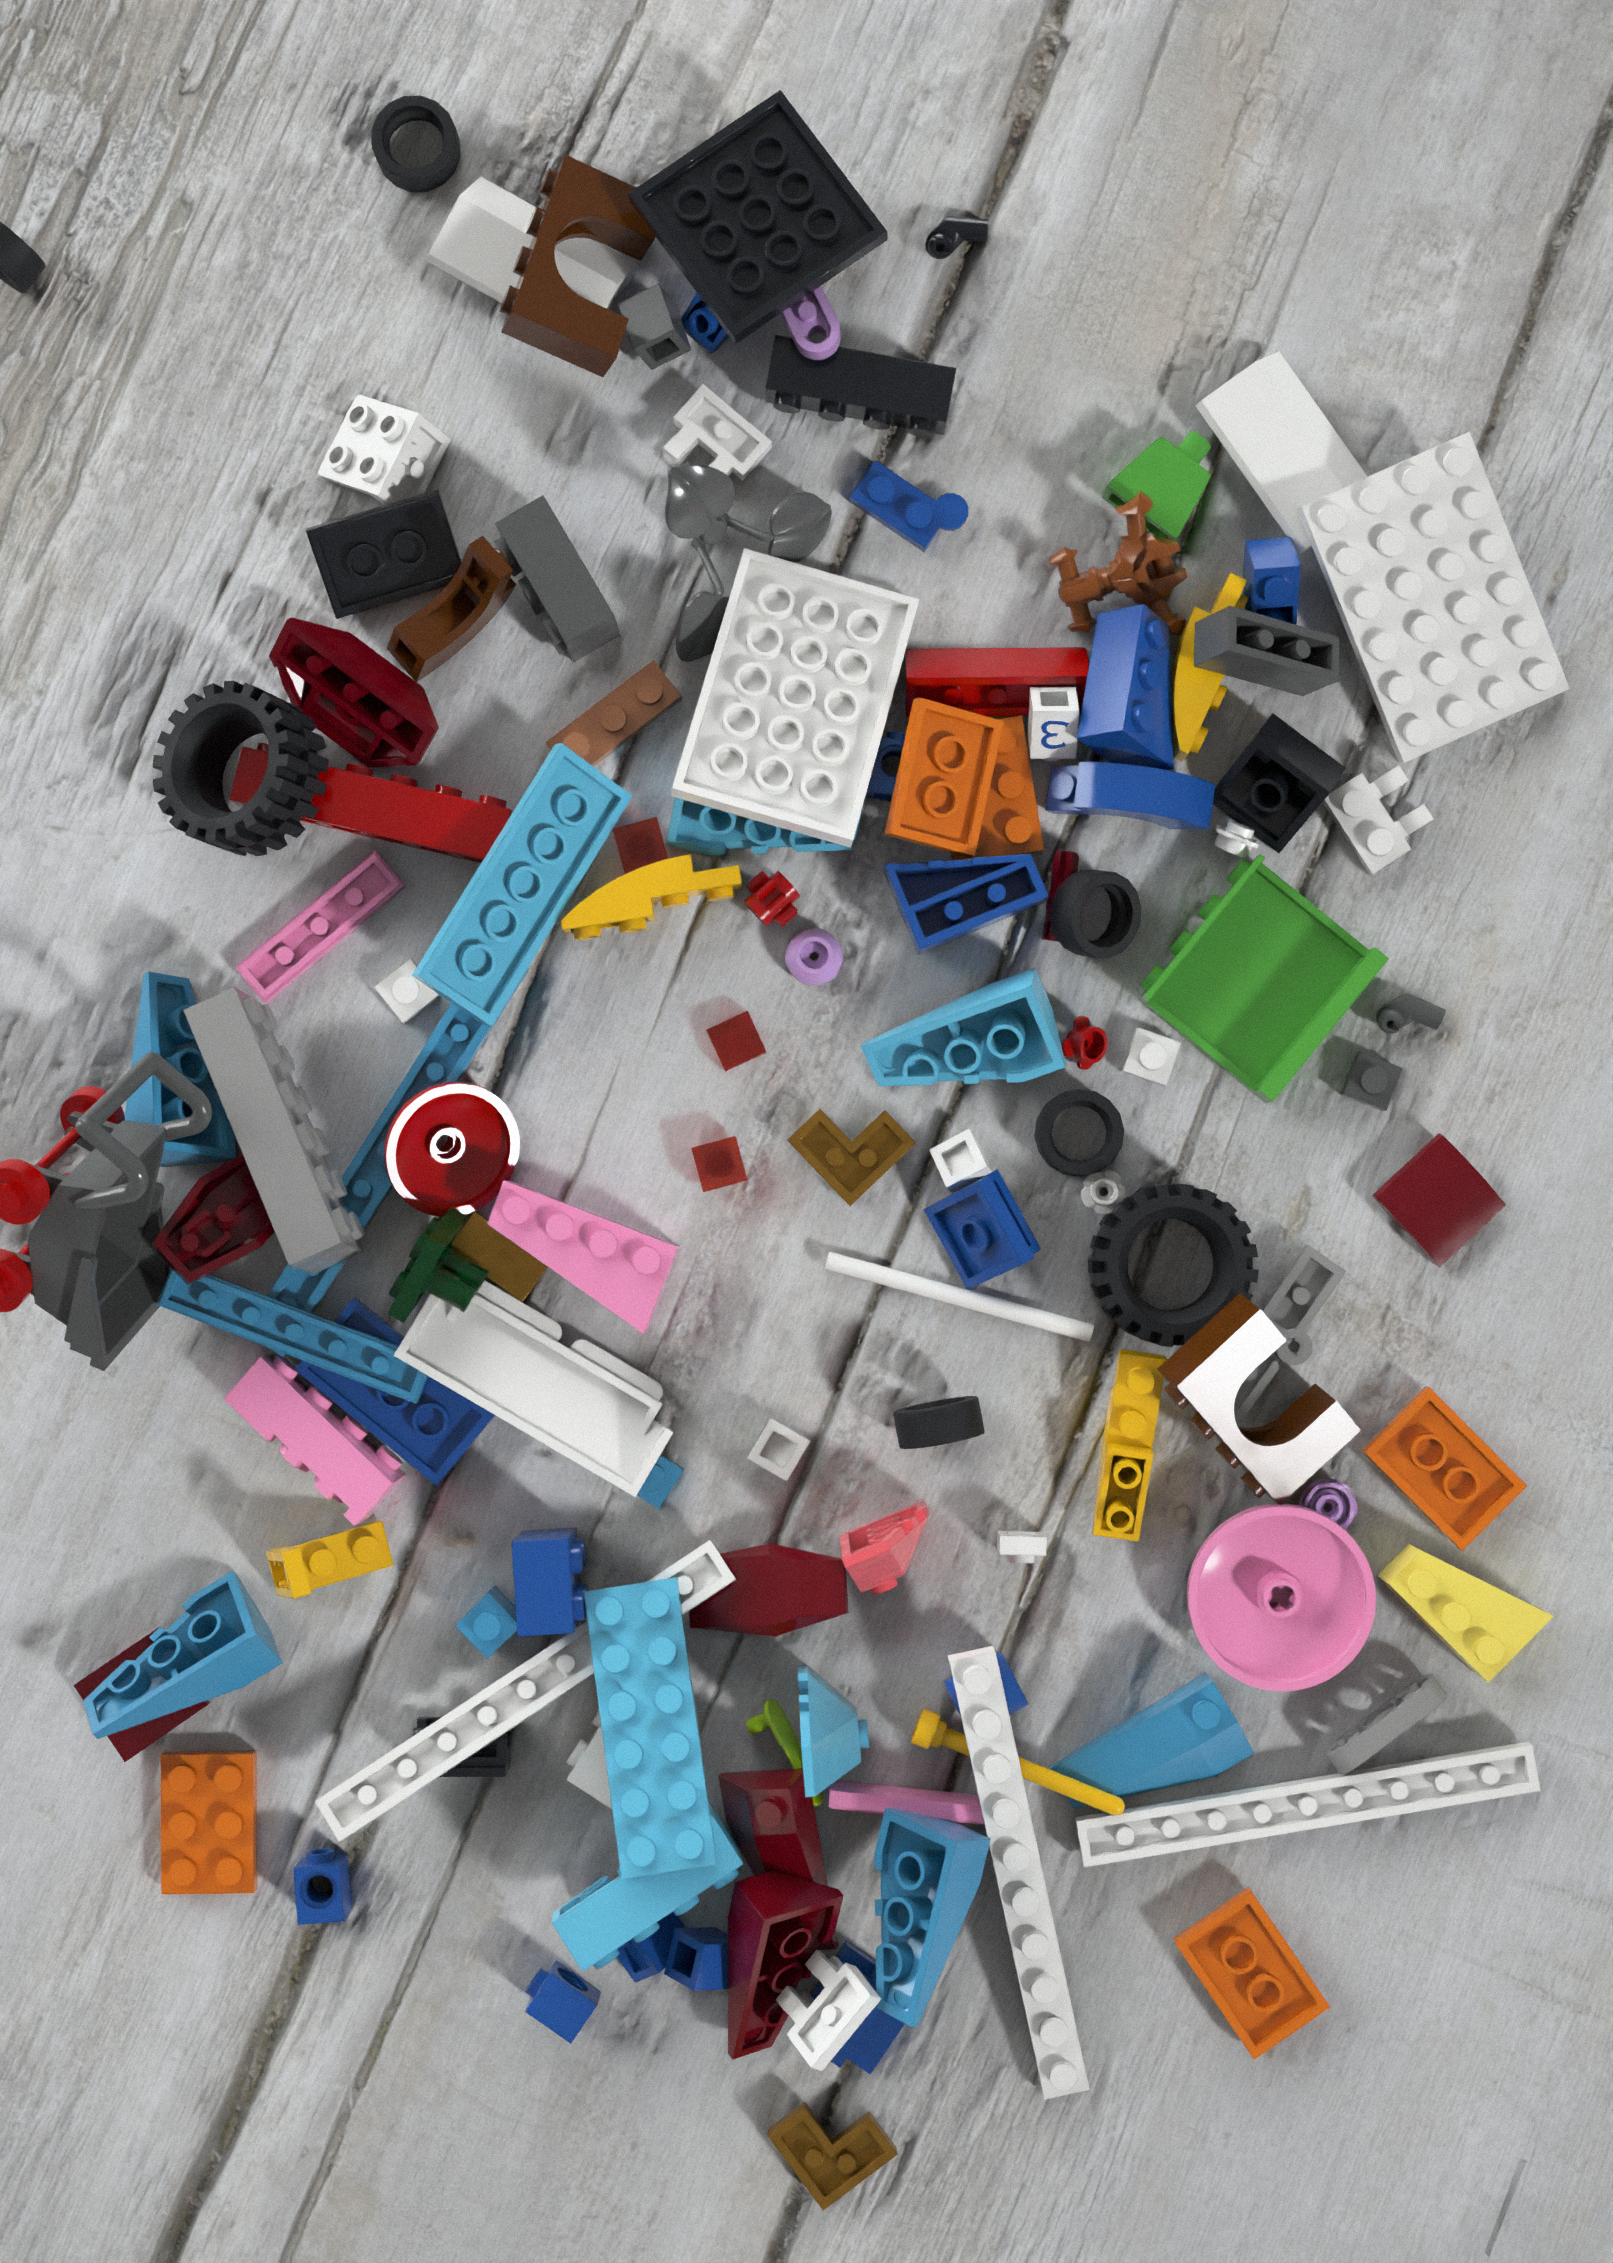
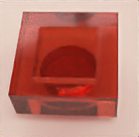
(640, 844)
(736, 1041)
(719, 1164)

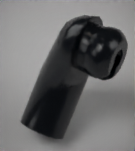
(952, 232)

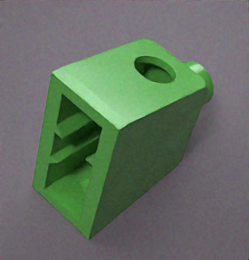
(1169, 478)

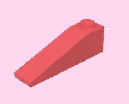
(883, 1548)

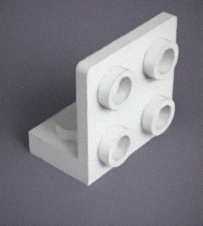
(384, 451)

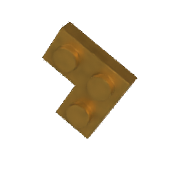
(848, 1164)
(826, 2164)

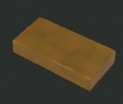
(507, 1262)

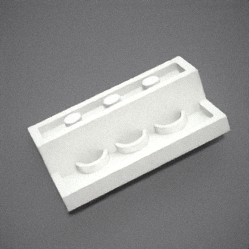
(488, 232)
(1280, 441)

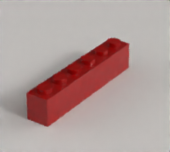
(390, 809)

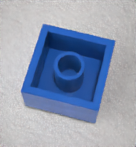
(548, 1581)

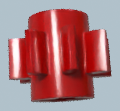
(772, 898)

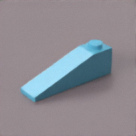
(985, 1035)
(828, 1732)

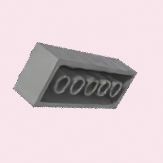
(275, 1130)

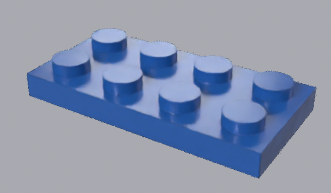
(424, 1434)

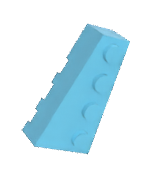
(626, 1909)

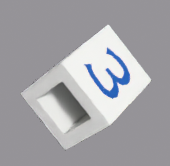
(1053, 723)

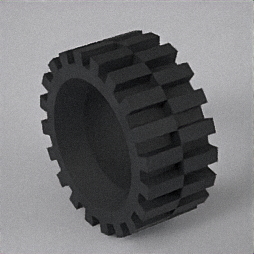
(197, 760)
(1203, 1211)

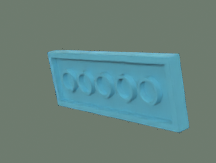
(522, 885)
(650, 1728)

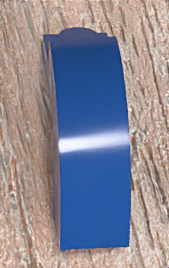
(1131, 792)

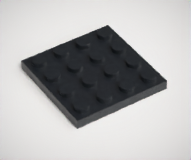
(758, 216)

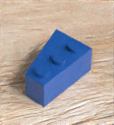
(1129, 690)
(962, 896)

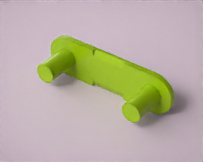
(776, 1720)

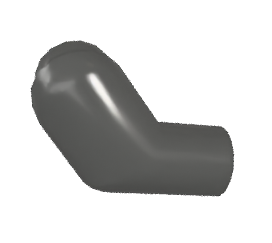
(1407, 1009)

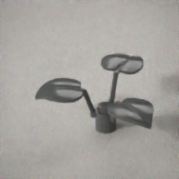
(697, 510)

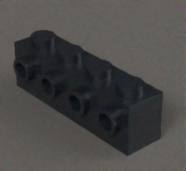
(861, 387)

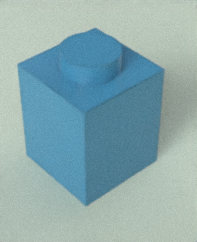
(489, 1622)

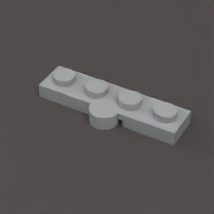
(1291, 1311)

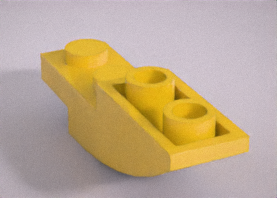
(1193, 688)
(630, 898)
(1128, 1445)

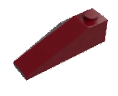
(775, 1824)
(771, 1936)

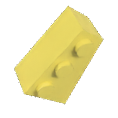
(1465, 1612)

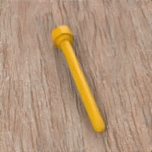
(934, 1732)

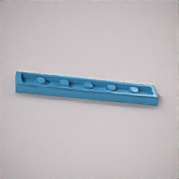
(294, 1333)

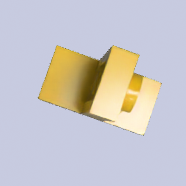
(329, 1559)

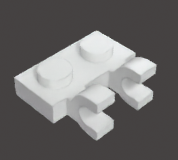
(719, 431)
(1367, 823)
(834, 2015)

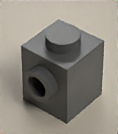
(655, 326)

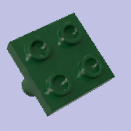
(437, 1270)

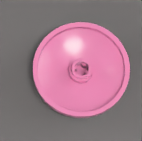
(1281, 1597)

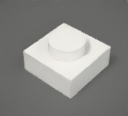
(405, 993)
(1151, 1057)
(960, 1160)
(778, 1449)
(1021, 1545)

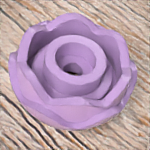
(810, 971)
(1331, 1491)

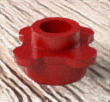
(1085, 1043)

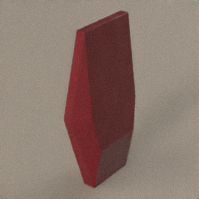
(215, 1223)
(775, 1592)

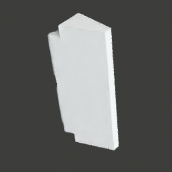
(560, 1395)

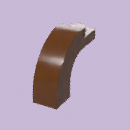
(455, 613)

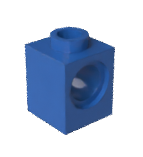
(880, 784)
(319, 1907)
(561, 2000)

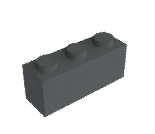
(1266, 651)

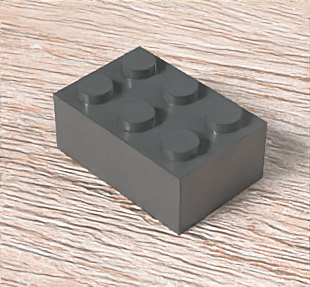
(556, 580)

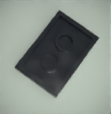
(385, 553)

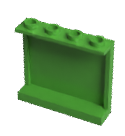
(1260, 979)

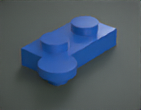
(907, 508)

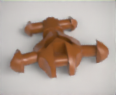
(1139, 571)

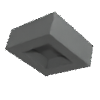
(1371, 1081)

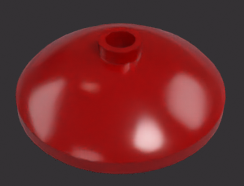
(471, 1163)

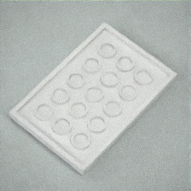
(1433, 598)
(795, 698)

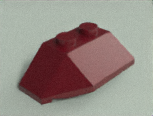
(354, 694)

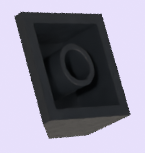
(1277, 783)

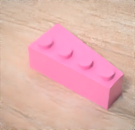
(597, 1255)
(316, 1437)

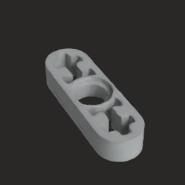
(1386, 1723)

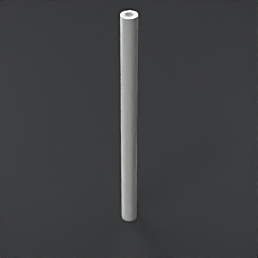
(959, 1296)

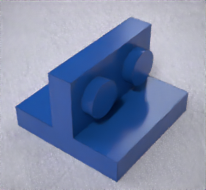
(982, 1230)
(877, 2030)

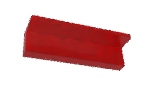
(992, 678)

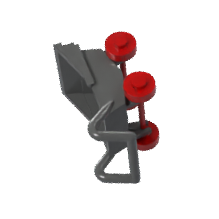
(96, 1228)

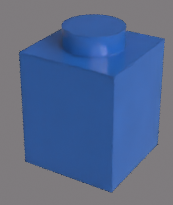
(699, 1958)

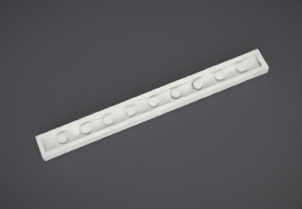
(495, 1710)
(1307, 1804)
(1018, 1871)

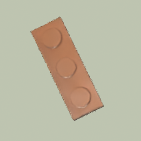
(619, 715)

